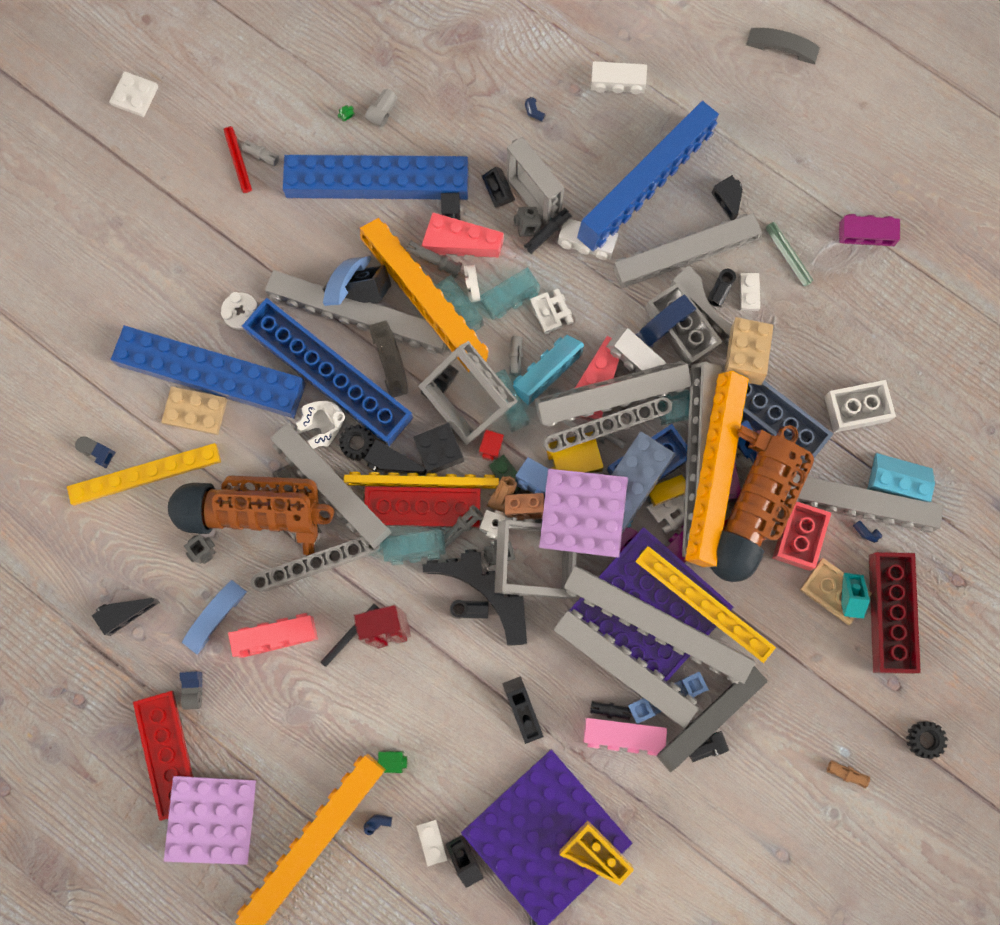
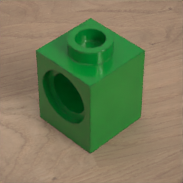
(393, 761)

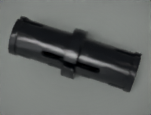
(610, 710)

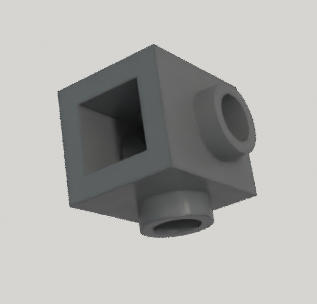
(527, 221)
(193, 549)
(490, 552)

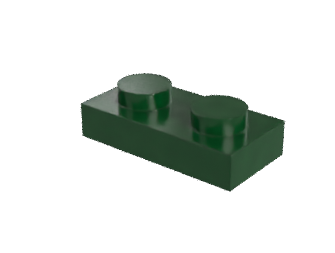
(502, 467)

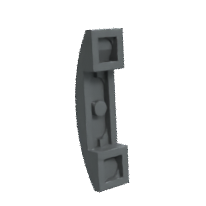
(784, 41)

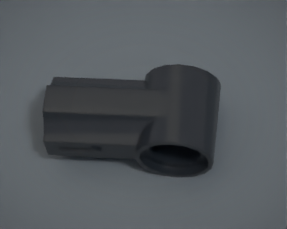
(721, 288)
(472, 609)
(713, 746)

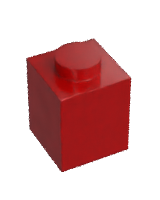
(491, 445)

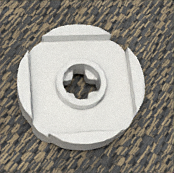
(472, 283)
(232, 303)

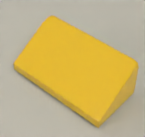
(668, 490)

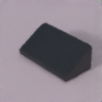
(498, 187)

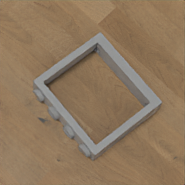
(523, 159)
(487, 379)
(568, 563)

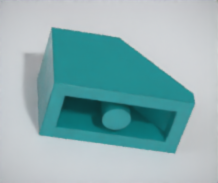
(854, 596)

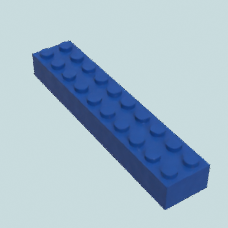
(374, 176)
(647, 176)
(208, 371)
(328, 372)

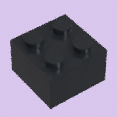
(438, 448)

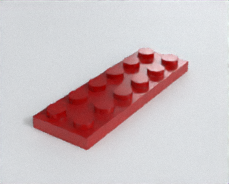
(421, 505)
(162, 746)

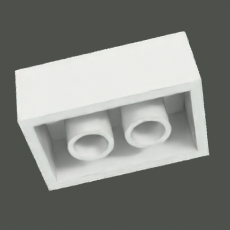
(859, 406)

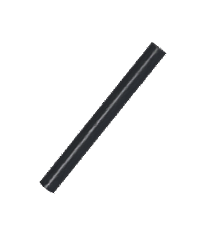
(343, 642)

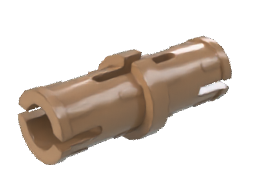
(848, 774)

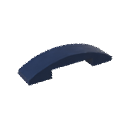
(666, 320)

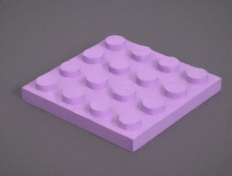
(583, 512)
(210, 820)

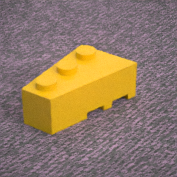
(597, 854)

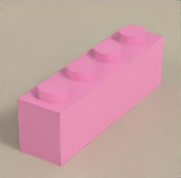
(625, 735)

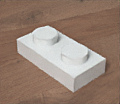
(749, 291)
(432, 842)

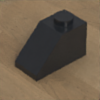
(728, 195)
(464, 861)

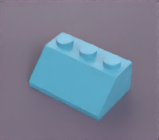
(901, 478)

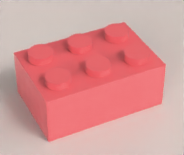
(802, 537)

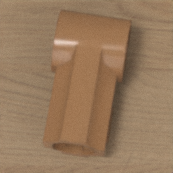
(505, 487)

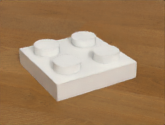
(133, 94)

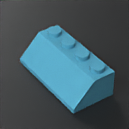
(548, 369)

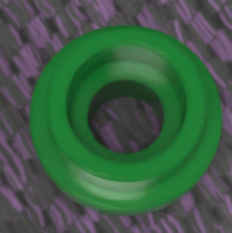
(346, 113)

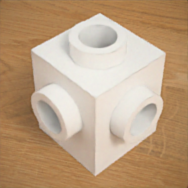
(488, 521)

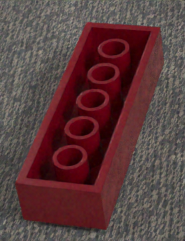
(894, 613)
(382, 626)

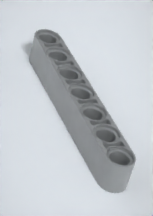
(616, 424)
(307, 564)

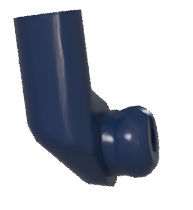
(531, 109)
(866, 534)
(375, 822)

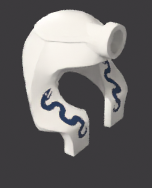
(321, 415)

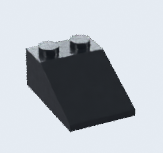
(368, 285)

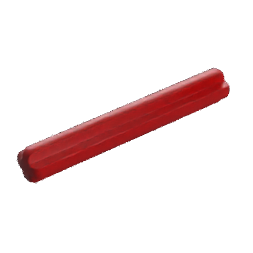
(237, 159)

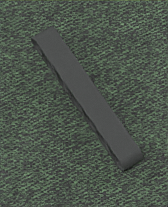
(710, 720)

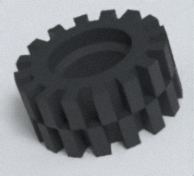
(349, 434)
(938, 735)

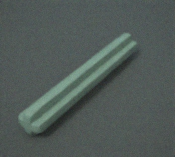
(789, 254)

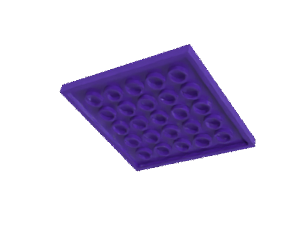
(637, 581)
(528, 827)

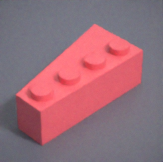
(462, 238)
(600, 369)
(272, 636)

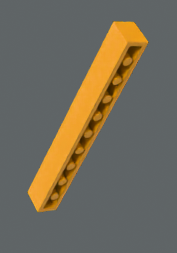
(419, 288)
(717, 469)
(312, 842)

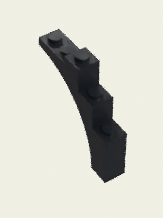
(470, 571)

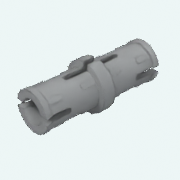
(260, 153)
(515, 355)

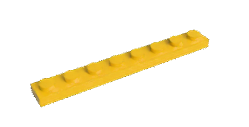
(143, 474)
(413, 480)
(705, 604)

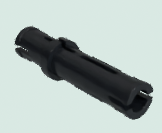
(553, 226)

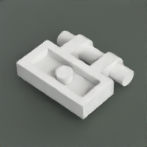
(546, 313)
(664, 510)

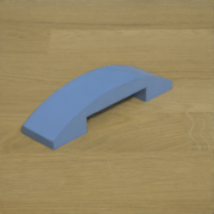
(335, 289)
(213, 616)
(691, 685)

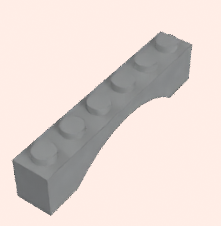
(693, 286)

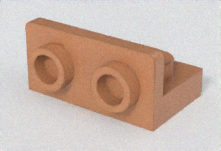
(524, 506)

